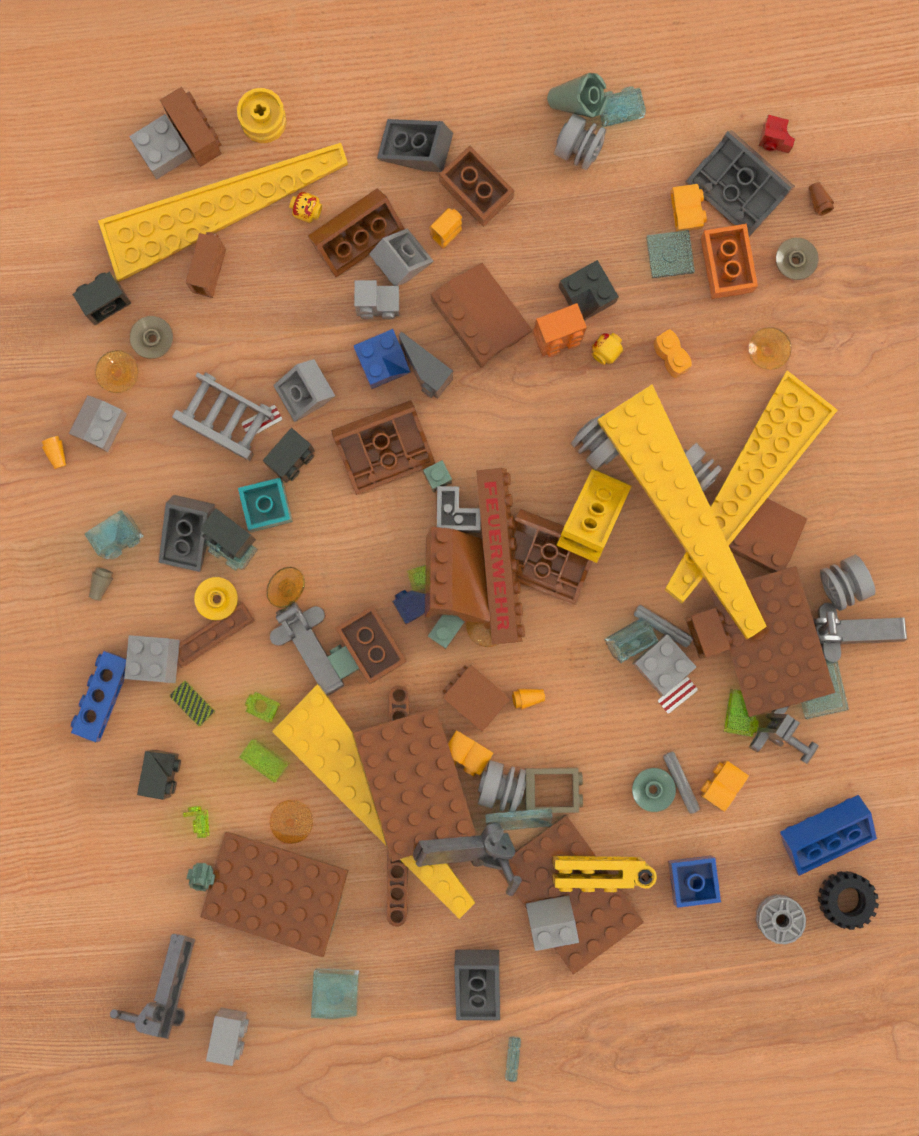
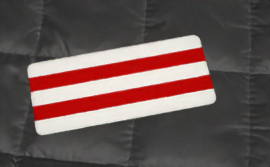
(266, 423)
(677, 695)

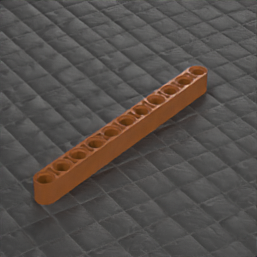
(394, 881)

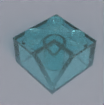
(114, 535)
(334, 993)

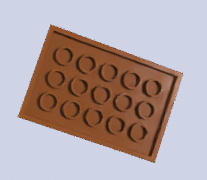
(785, 658)
(413, 782)
(274, 894)
(598, 915)

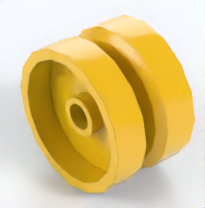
(261, 115)

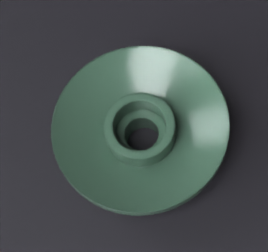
(662, 797)

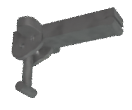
(298, 627)
(835, 632)
(779, 730)
(489, 849)
(159, 1017)

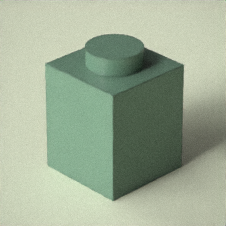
(437, 475)
(342, 661)

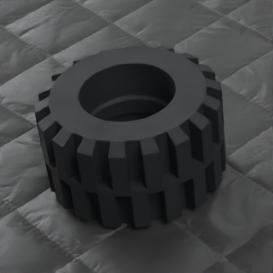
(865, 905)

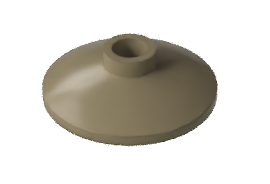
(799, 249)
(148, 327)

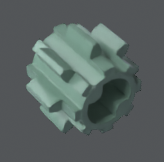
(200, 876)

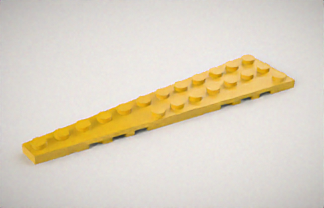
(172, 224)
(776, 443)
(657, 460)
(328, 749)

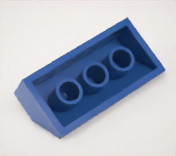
(829, 834)

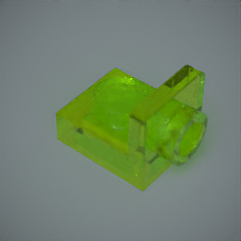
(417, 578)
(201, 824)

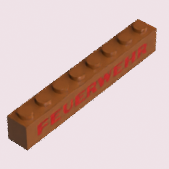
(500, 556)

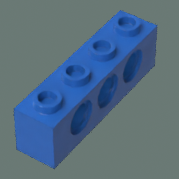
(94, 730)

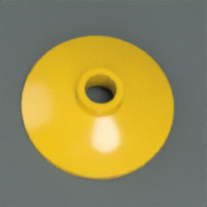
(205, 596)

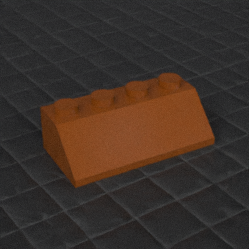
(355, 232)

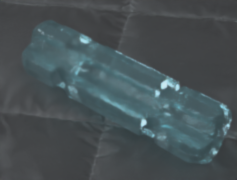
(513, 1059)

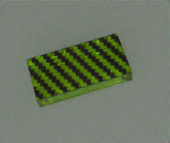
(192, 703)

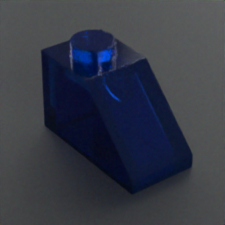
(410, 605)

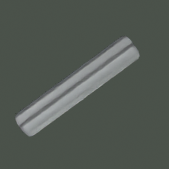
(663, 626)
(681, 782)

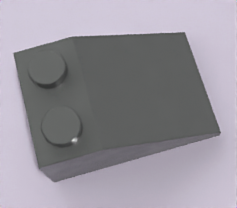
(416, 144)
(429, 371)
(181, 533)
(477, 984)

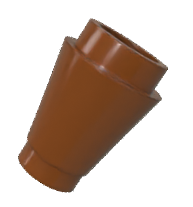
(820, 199)

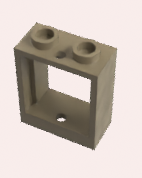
(577, 779)

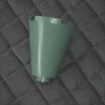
(580, 96)

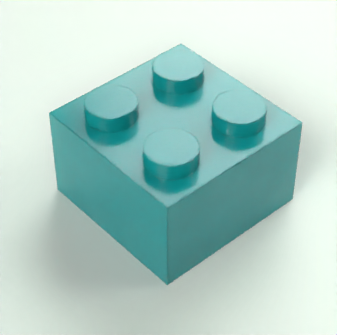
(265, 505)

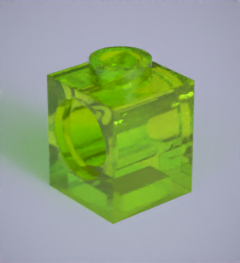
(269, 713)

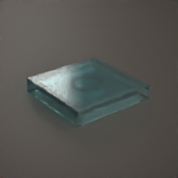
(670, 254)

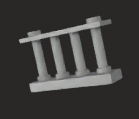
(224, 437)

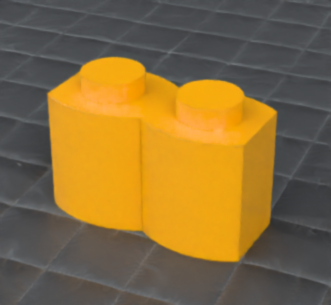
(687, 207)
(446, 227)
(669, 349)
(469, 753)
(723, 785)

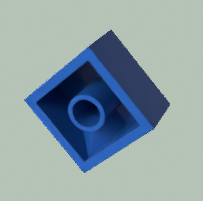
(382, 359)
(694, 881)

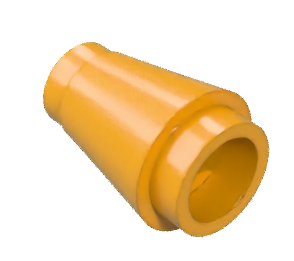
(54, 451)
(527, 697)

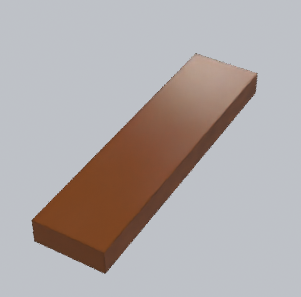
(213, 634)

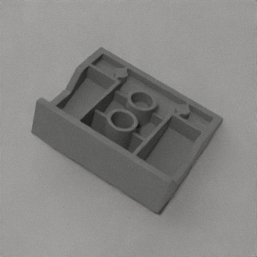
(740, 182)

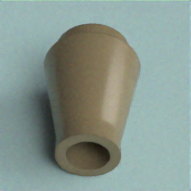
(100, 581)

